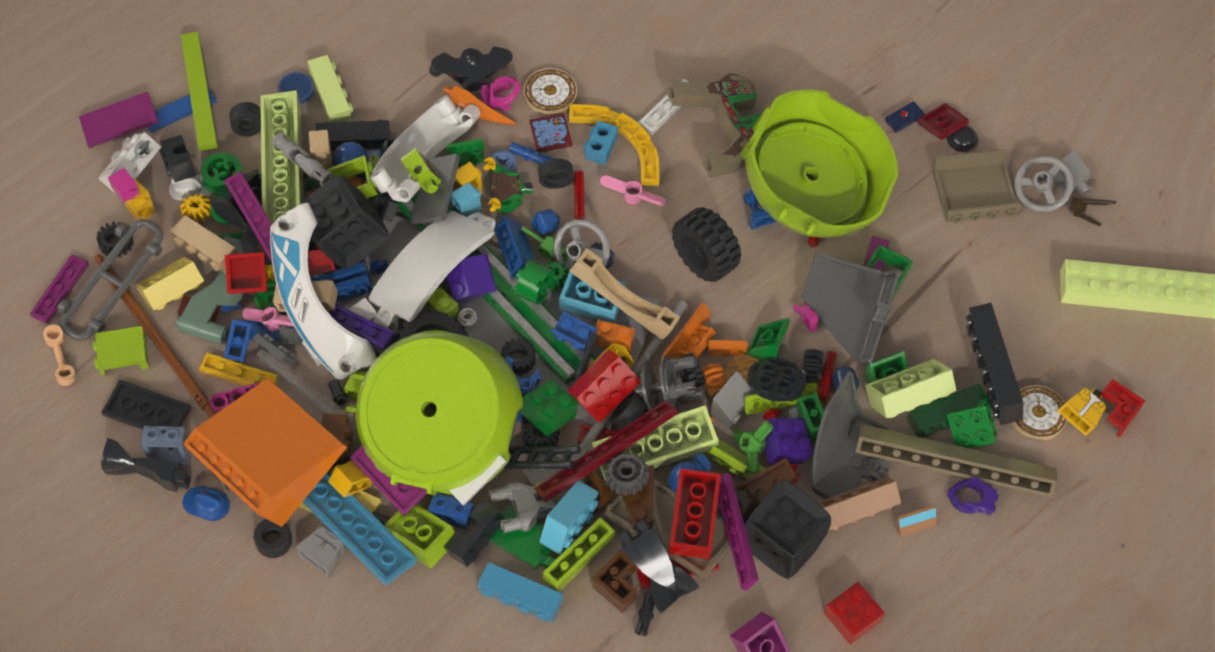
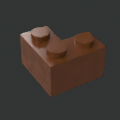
(612, 582)

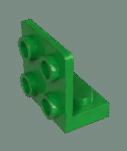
(468, 151)
(973, 426)

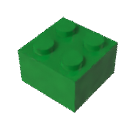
(549, 407)

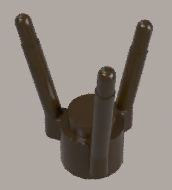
(1079, 205)

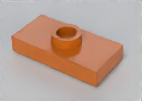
(726, 347)

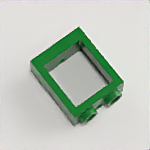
(893, 259)

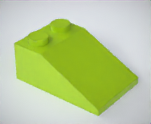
(421, 534)

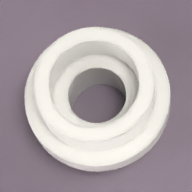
(467, 312)

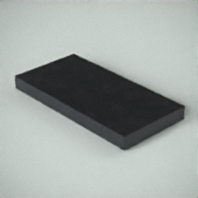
(144, 407)

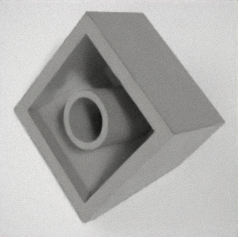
(730, 401)

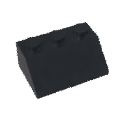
(229, 209)

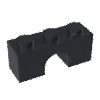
(176, 159)
(467, 547)

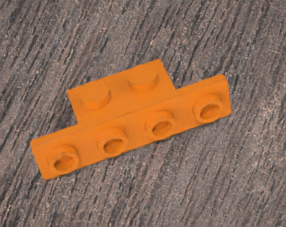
(693, 336)

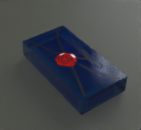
(904, 117)

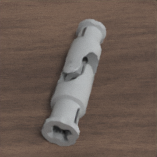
(303, 160)

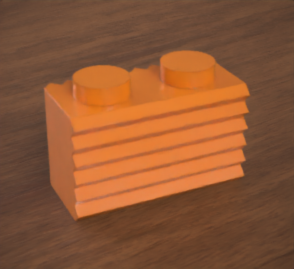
(613, 333)

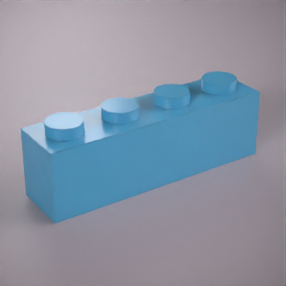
(520, 592)

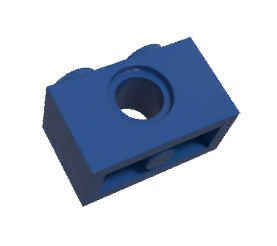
(238, 340)
(451, 510)

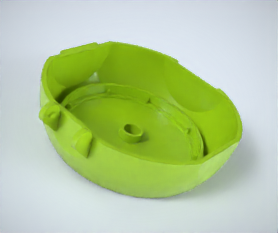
(835, 145)
(473, 418)

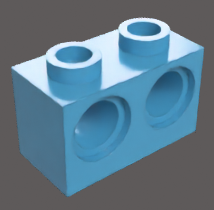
(603, 143)

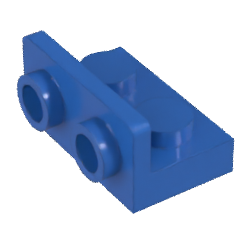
(573, 330)

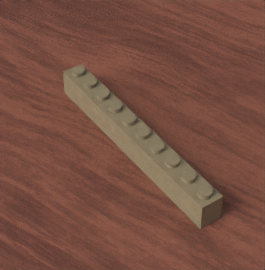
(956, 460)

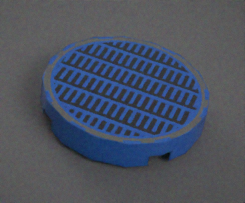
(297, 81)

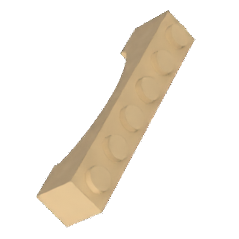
(653, 317)

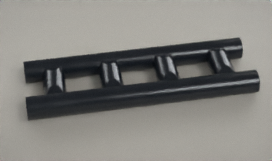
(547, 463)

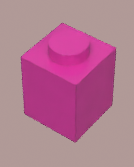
(123, 185)

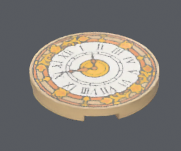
(550, 91)
(1040, 413)

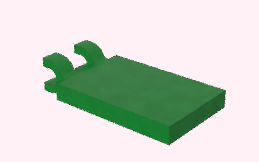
(525, 544)

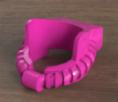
(490, 94)

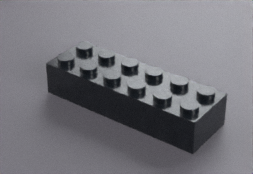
(995, 364)

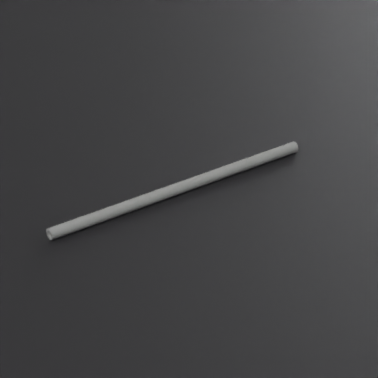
(644, 360)

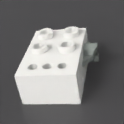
(133, 157)

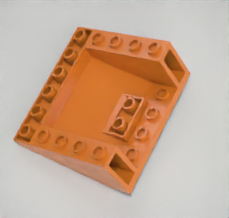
(266, 450)

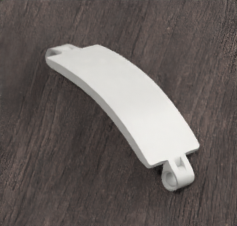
(425, 264)

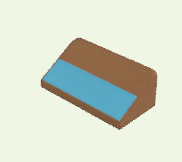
(916, 521)

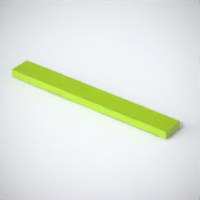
(198, 91)

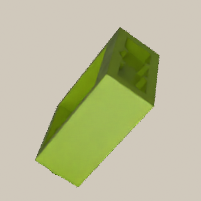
(354, 168)

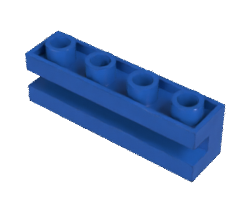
(349, 281)

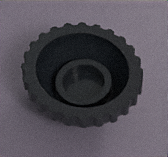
(963, 139)

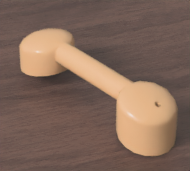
(54, 337)

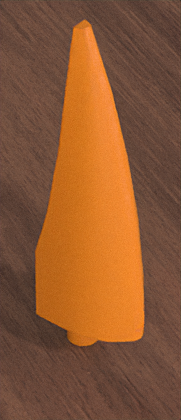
(463, 98)

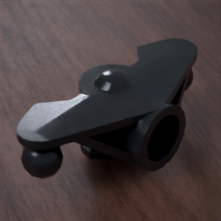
(472, 67)

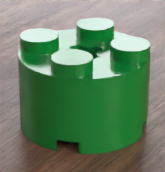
(534, 282)

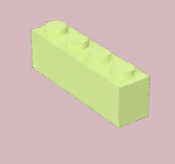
(329, 89)

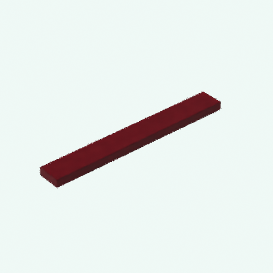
(606, 450)

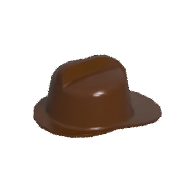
(602, 487)

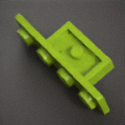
(757, 404)
(732, 459)

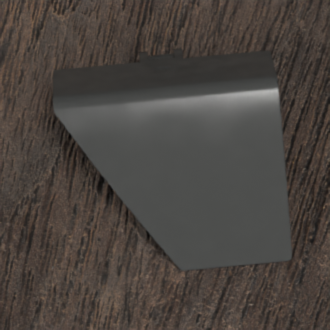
(850, 302)
(835, 462)

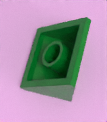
(768, 339)
(885, 366)

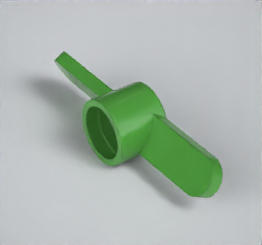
(546, 248)

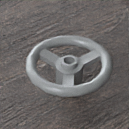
(1043, 188)
(578, 246)

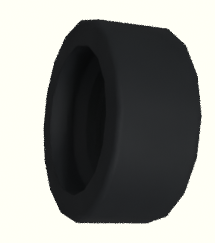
(555, 181)
(628, 411)

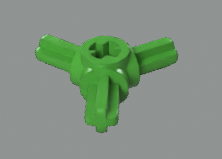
(753, 444)

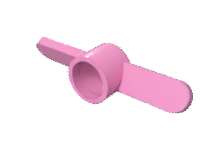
(624, 187)
(269, 317)

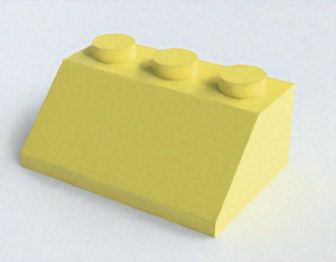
(170, 283)

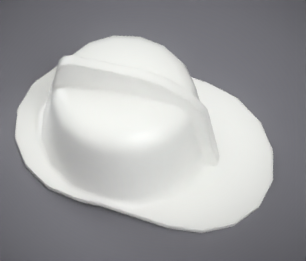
(181, 189)

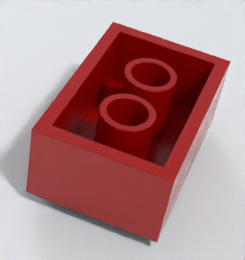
(604, 385)

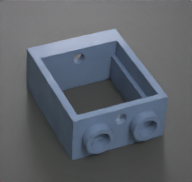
(159, 444)

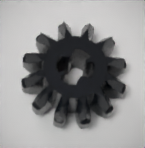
(813, 364)

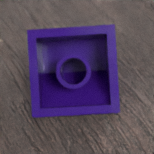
(471, 279)

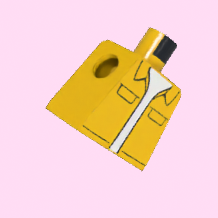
(1084, 410)

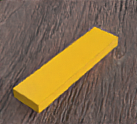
(234, 371)

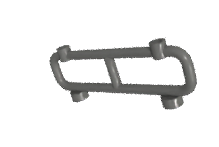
(124, 232)

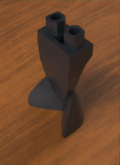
(164, 472)
(651, 557)

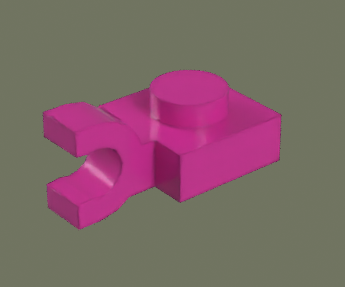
(808, 316)

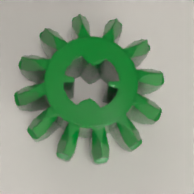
(561, 275)

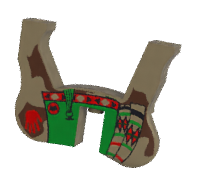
(728, 98)

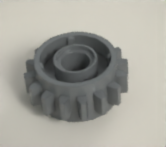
(627, 483)

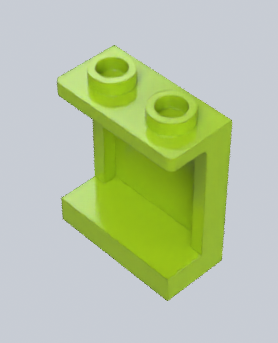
(121, 349)

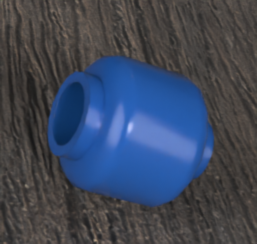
(545, 222)

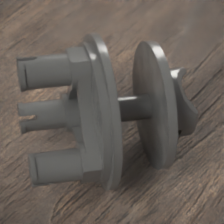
(670, 383)

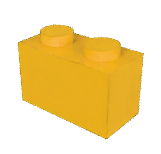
(349, 479)

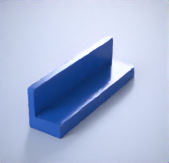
(513, 244)

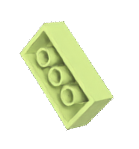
(910, 388)

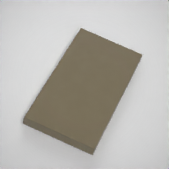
(663, 519)

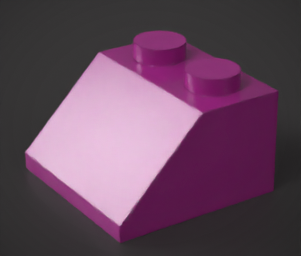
(760, 635)

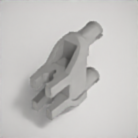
(525, 503)

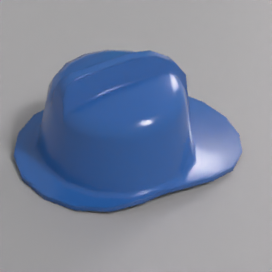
(206, 503)

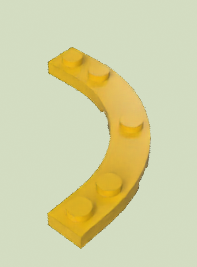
(629, 129)

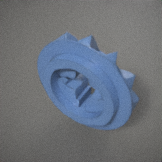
(505, 156)

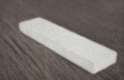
(659, 115)

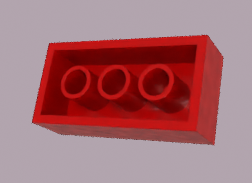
(694, 514)

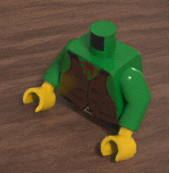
(505, 187)

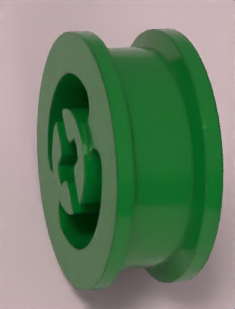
(220, 165)

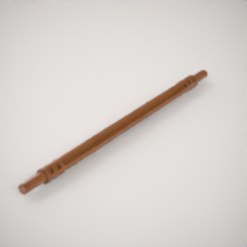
(162, 345)

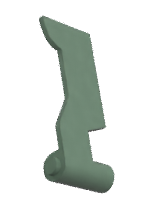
(202, 305)

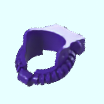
(987, 493)

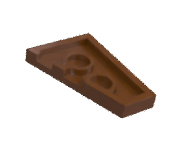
(765, 481)
(641, 503)

